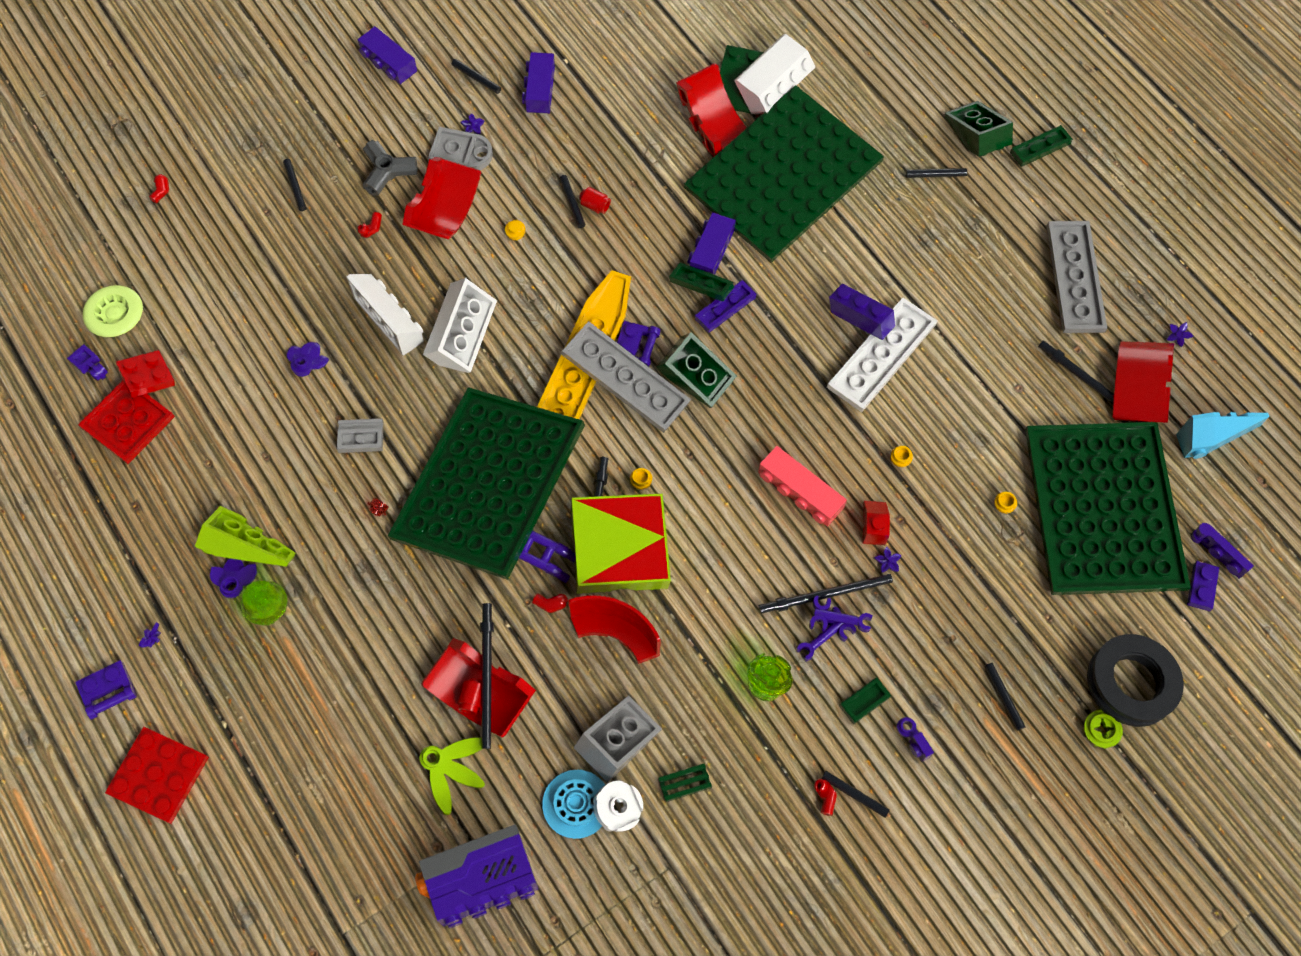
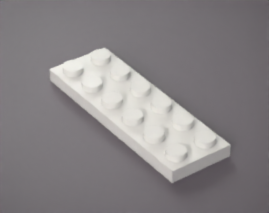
(880, 359)

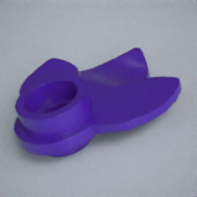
(306, 358)
(233, 574)

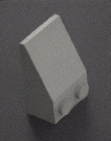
(617, 738)

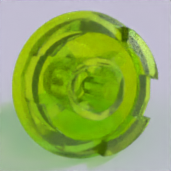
(263, 602)
(769, 677)

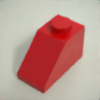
(875, 523)

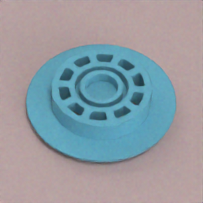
(575, 803)

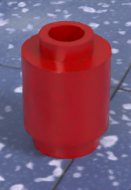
(594, 200)
(471, 696)

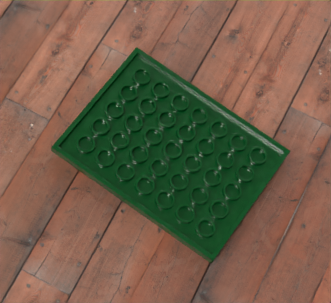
(784, 172)
(487, 482)
(1106, 509)

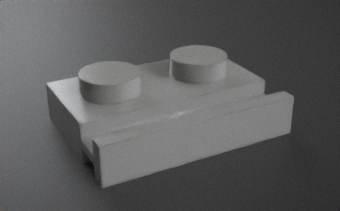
(360, 435)

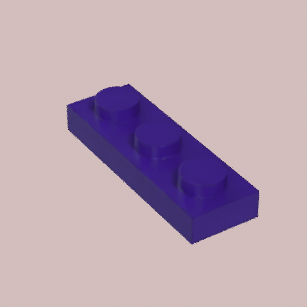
(720, 311)

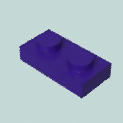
(1203, 586)

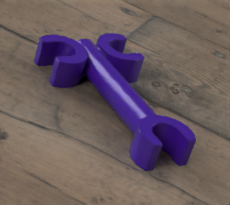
(822, 614)
(824, 636)

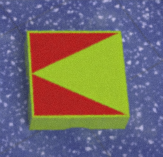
(620, 543)

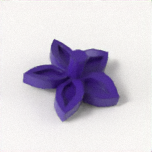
(473, 124)
(1179, 333)
(888, 561)
(150, 637)

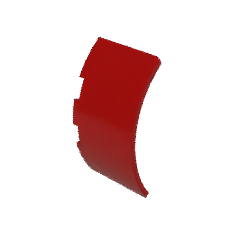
(710, 108)
(444, 200)
(1142, 381)
(618, 620)
(462, 662)

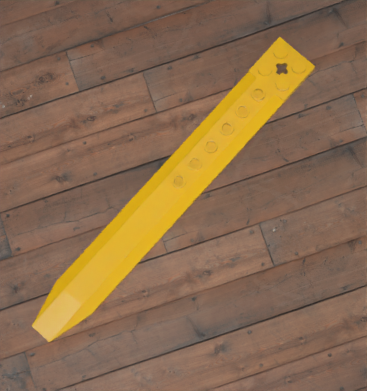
(606, 309)

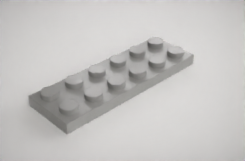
(1076, 277)
(626, 377)

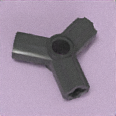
(385, 167)

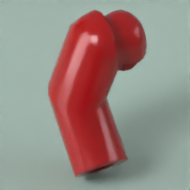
(828, 796)

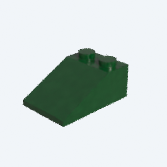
(734, 63)
(981, 128)
(696, 370)

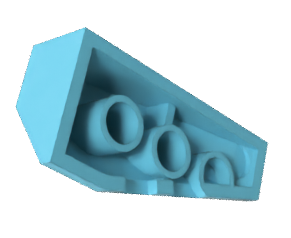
(1210, 431)

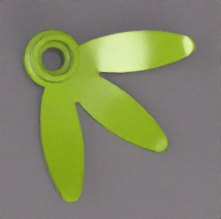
(454, 770)

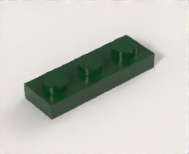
(1041, 146)
(701, 281)

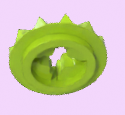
(1111, 737)

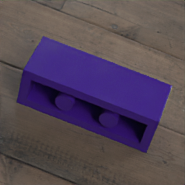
(387, 55)
(539, 82)
(712, 243)
(862, 311)

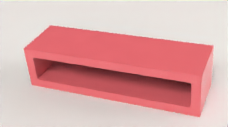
(801, 486)

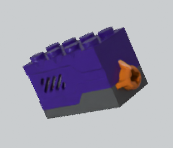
(477, 876)

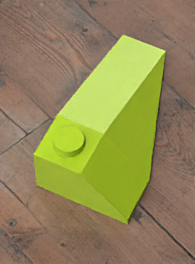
(230, 536)

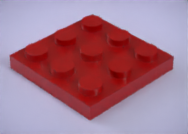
(126, 423)
(157, 775)

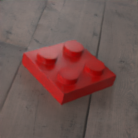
(145, 373)

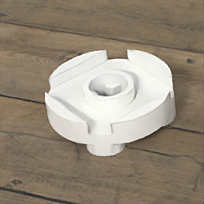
(604, 809)

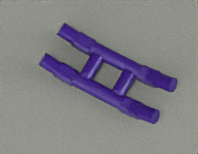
(543, 562)

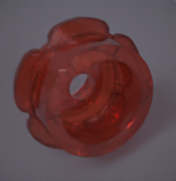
(377, 507)

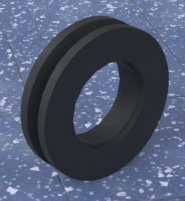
(1158, 662)

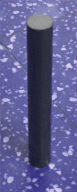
(476, 76)
(952, 172)
(294, 185)
(572, 201)
(1005, 697)
(856, 794)

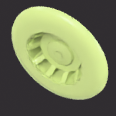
(115, 315)

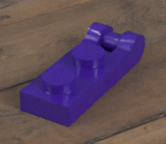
(1221, 550)

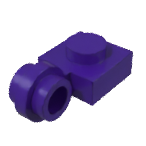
(85, 360)
(919, 744)

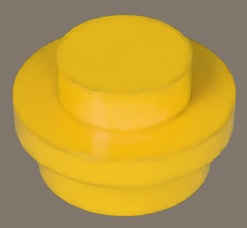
(515, 230)
(901, 456)
(641, 478)
(1005, 502)

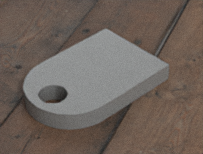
(461, 148)

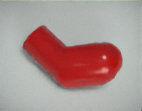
(162, 188)
(372, 228)
(552, 604)

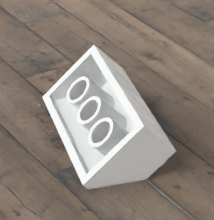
(774, 74)
(385, 312)
(460, 326)

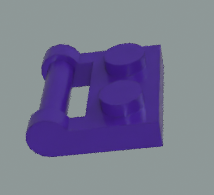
(631, 337)
(103, 683)

